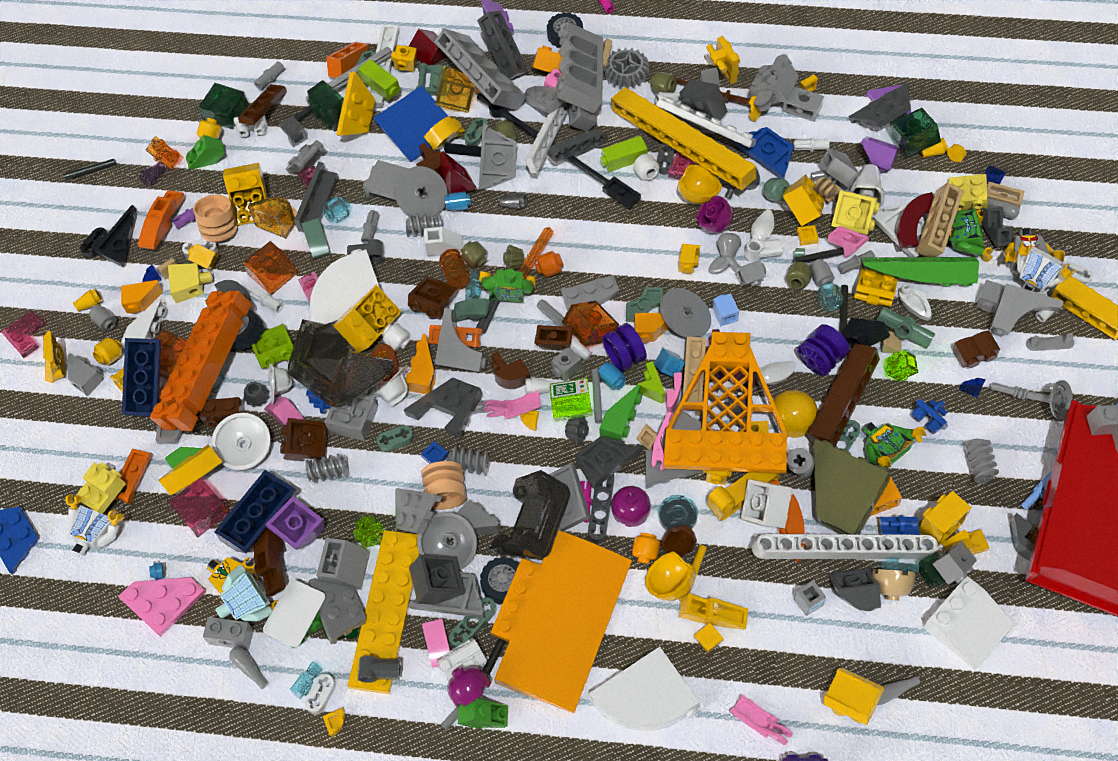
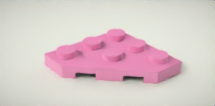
(162, 601)

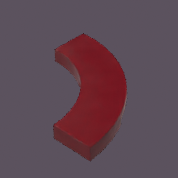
(910, 218)

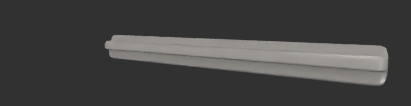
(343, 79)

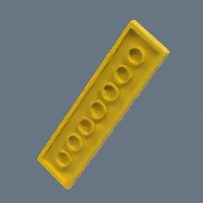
(386, 606)

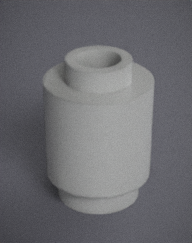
(821, 272)
(102, 318)

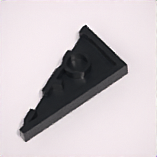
(117, 240)

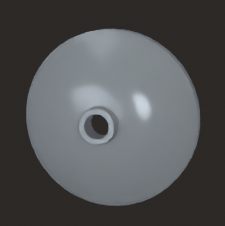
(436, 535)

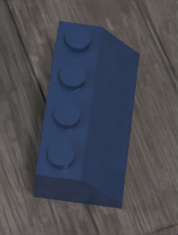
(141, 376)
(253, 511)

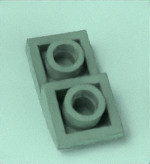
(315, 238)
(471, 308)

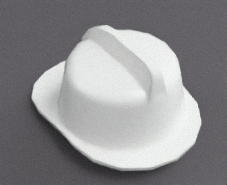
(279, 380)
(395, 389)

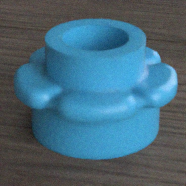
(156, 571)

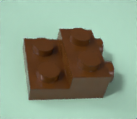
(431, 297)
(303, 439)

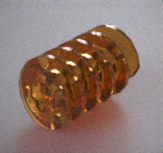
(454, 268)
(386, 351)

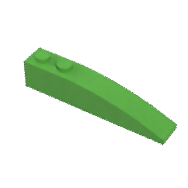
(928, 269)

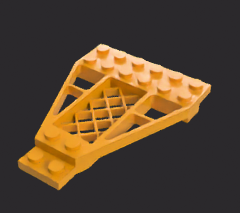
(725, 448)

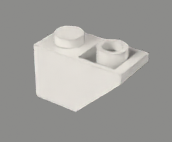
(441, 239)

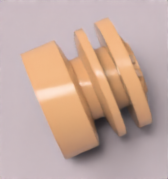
(215, 218)
(446, 480)

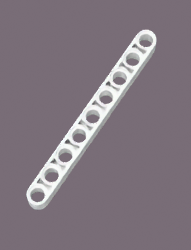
(836, 551)

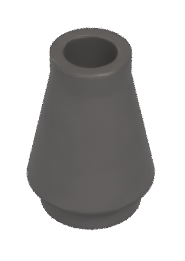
(516, 200)

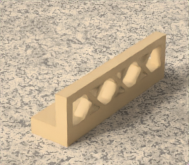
(694, 355)

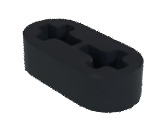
(92, 241)

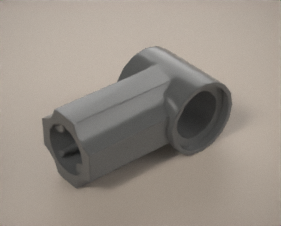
(374, 249)
(372, 669)

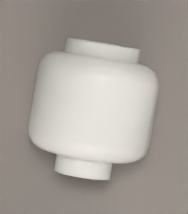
(646, 167)
(396, 336)

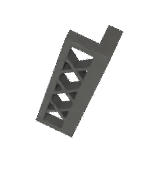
(500, 45)
(316, 195)

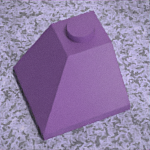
(880, 153)

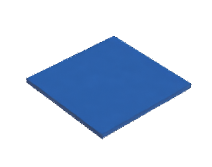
(410, 120)

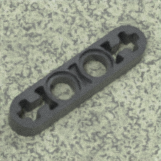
(561, 150)
(603, 506)

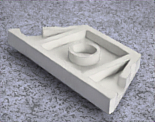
(888, 222)

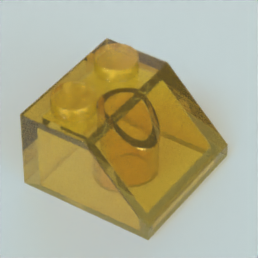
(454, 90)
(273, 215)

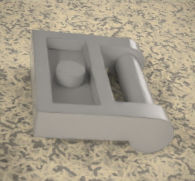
(296, 164)

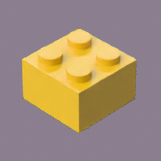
(944, 517)

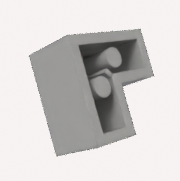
(1104, 421)

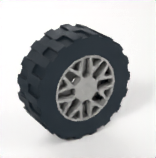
(559, 21)
(249, 331)
(497, 578)

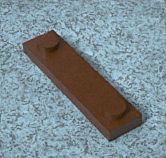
(262, 104)

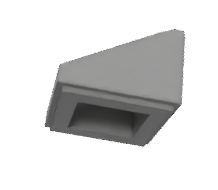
(710, 76)

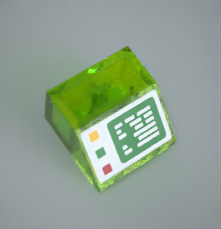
(570, 399)

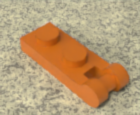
(434, 333)
(132, 474)

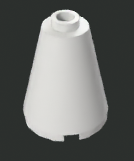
(869, 183)

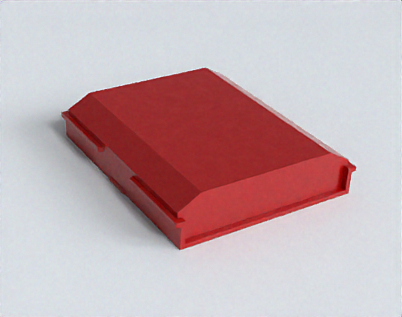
(1079, 518)

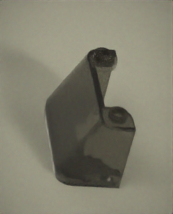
(539, 518)

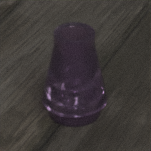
(151, 174)

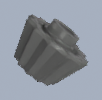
(255, 394)
(577, 429)

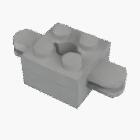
(774, 83)

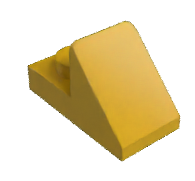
(974, 541)

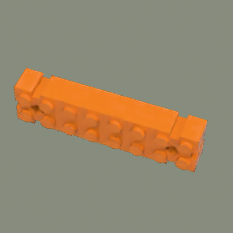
(200, 361)

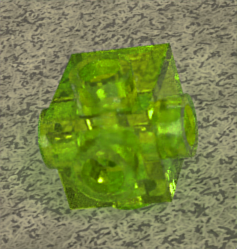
(901, 365)
(368, 531)

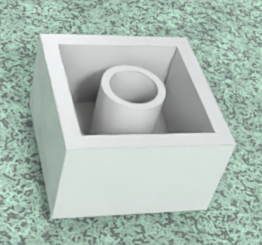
(766, 503)

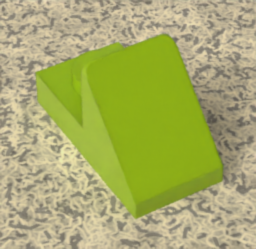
(652, 386)

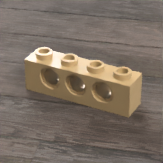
(939, 220)

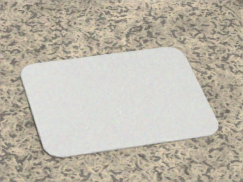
(294, 613)

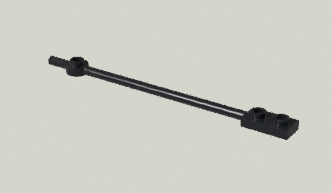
(614, 187)

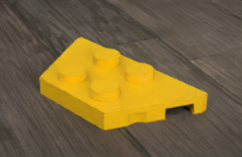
(356, 108)

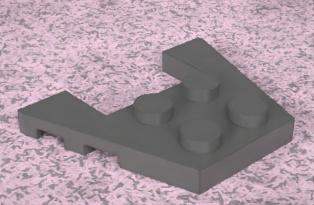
(451, 397)

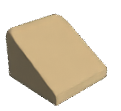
(891, 344)

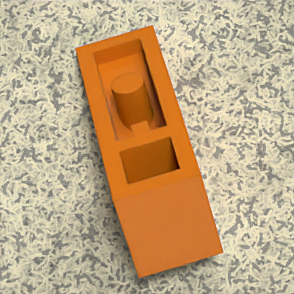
(345, 58)

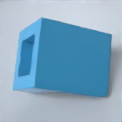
(669, 362)

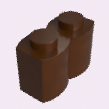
(975, 349)

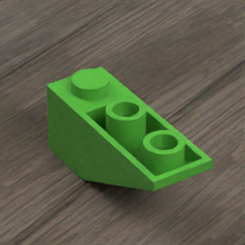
(617, 418)

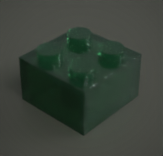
(326, 104)
(223, 105)
(915, 131)

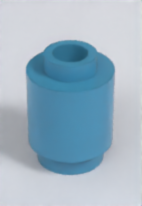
(457, 201)
(612, 376)

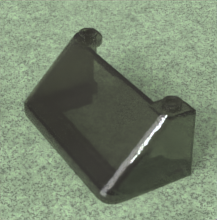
(330, 368)

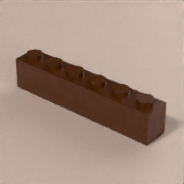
(844, 394)

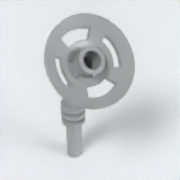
(1059, 400)

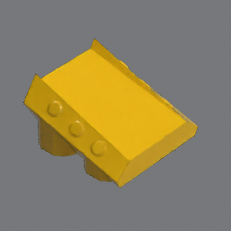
(53, 358)
(853, 696)

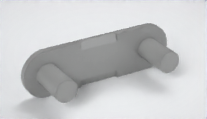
(1050, 343)

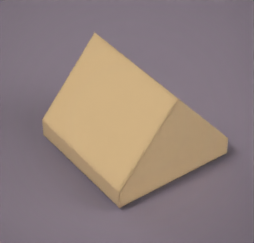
(163, 269)
(647, 437)

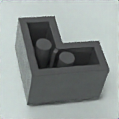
(705, 98)

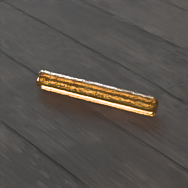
(536, 251)

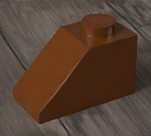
(553, 337)

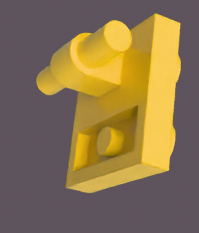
(725, 58)
(876, 286)

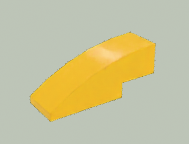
(190, 470)
(713, 611)

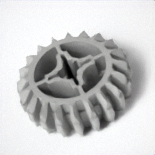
(626, 68)

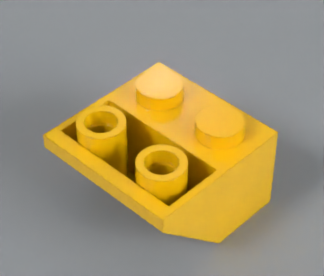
(804, 200)

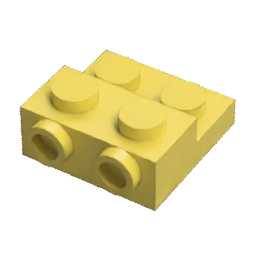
(974, 191)
(855, 212)
(101, 487)

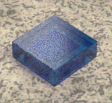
(994, 175)

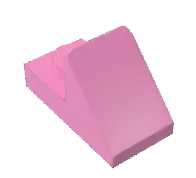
(848, 239)

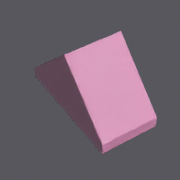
(282, 410)

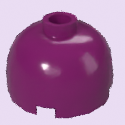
(715, 215)
(631, 506)
(466, 685)

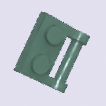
(435, 71)

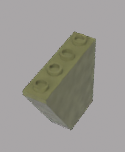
(845, 488)

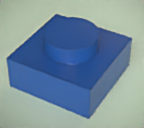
(434, 453)

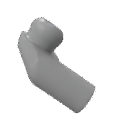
(819, 174)

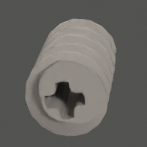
(420, 224)
(795, 457)
(981, 460)
(470, 461)
(327, 468)

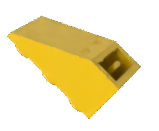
(244, 186)
(367, 319)

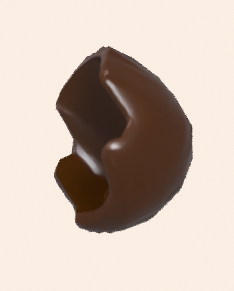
(680, 540)

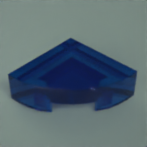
(151, 274)
(972, 386)

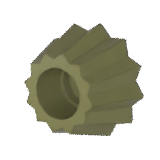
(513, 257)

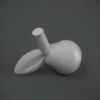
(729, 245)

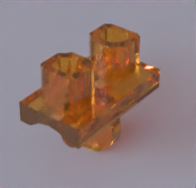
(162, 152)

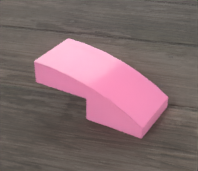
(673, 395)
(435, 640)

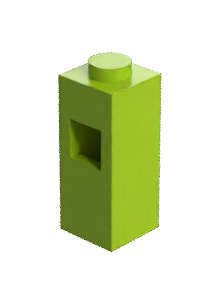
(379, 79)
(623, 153)

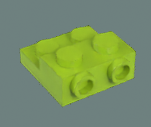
(273, 346)

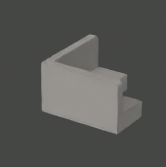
(353, 422)

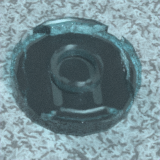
(677, 511)

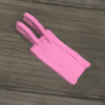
(514, 407)
(658, 452)
(759, 720)

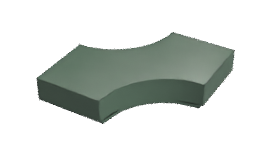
(649, 300)

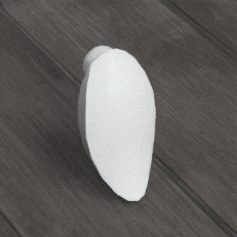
(763, 226)
(915, 302)
(777, 372)

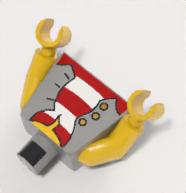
(1035, 240)

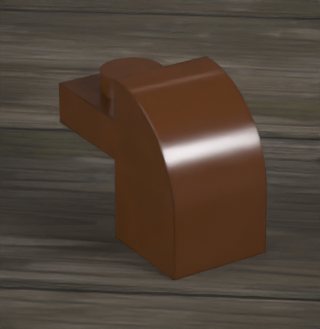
(430, 158)
(511, 375)

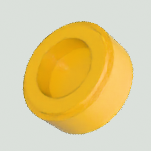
(956, 153)

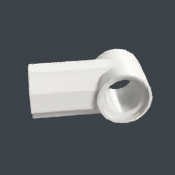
(763, 249)

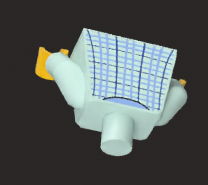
(244, 596)

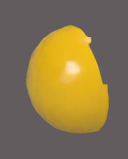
(698, 184)
(796, 411)
(670, 577)

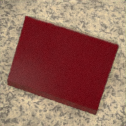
(427, 49)
(455, 175)

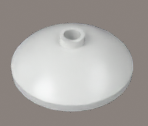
(233, 432)

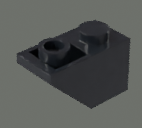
(865, 332)

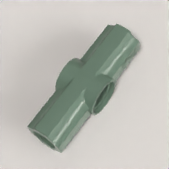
(914, 332)

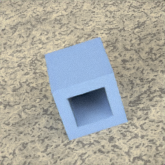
(725, 309)

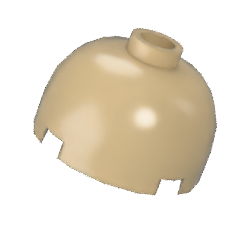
(894, 582)

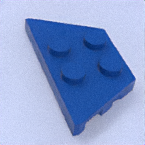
(770, 150)
(16, 537)

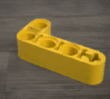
(727, 501)

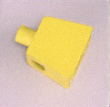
(187, 281)

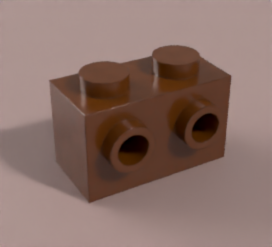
(218, 409)

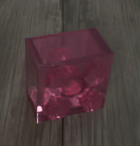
(198, 507)

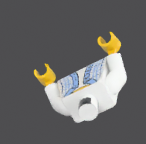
(1040, 268)
(90, 527)

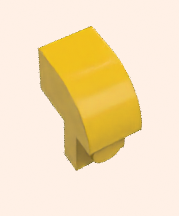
(443, 132)

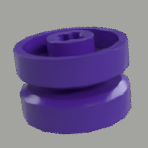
(624, 347)

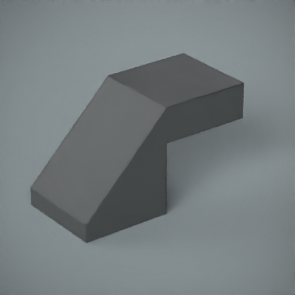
(993, 224)
(1020, 530)

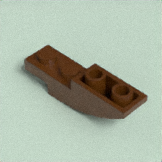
(268, 562)

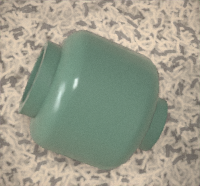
(775, 188)

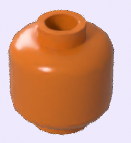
(549, 264)

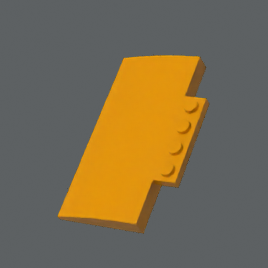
(558, 619)

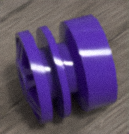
(823, 349)

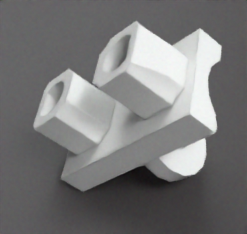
(259, 127)

